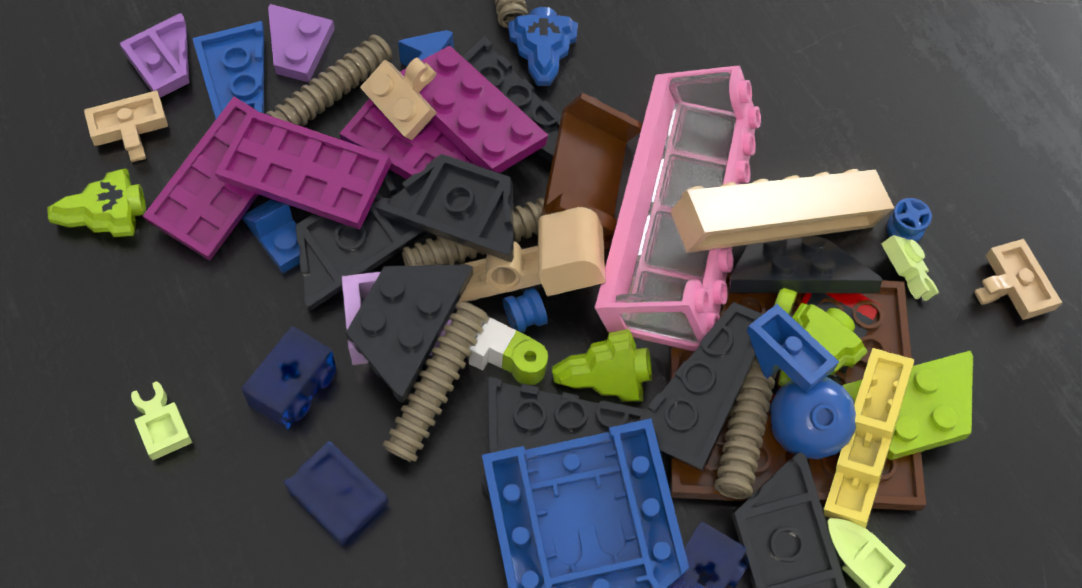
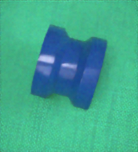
(913, 213)
(525, 310)

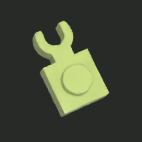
(908, 261)
(162, 425)

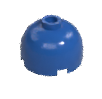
(813, 421)

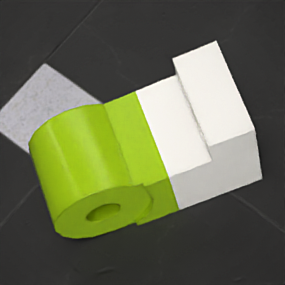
(511, 352)

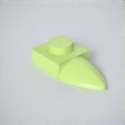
(864, 555)

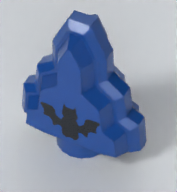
(543, 41)

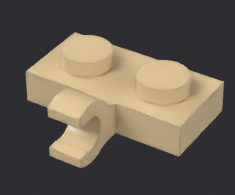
(400, 96)
(125, 121)
(1020, 278)

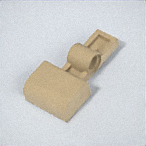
(565, 259)

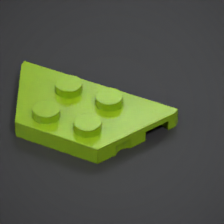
(934, 405)

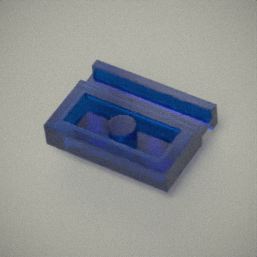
(336, 492)

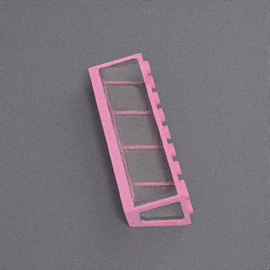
(692, 136)

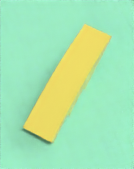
(865, 455)

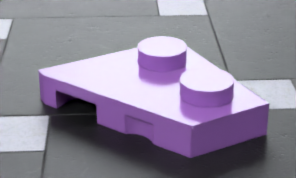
(297, 41)
(160, 55)

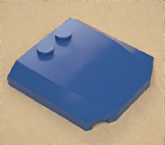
(587, 512)

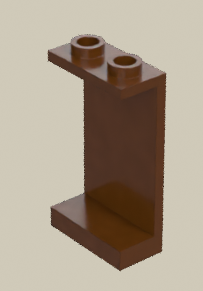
(589, 160)

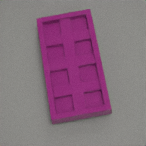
(478, 114)
(408, 157)
(304, 168)
(194, 202)

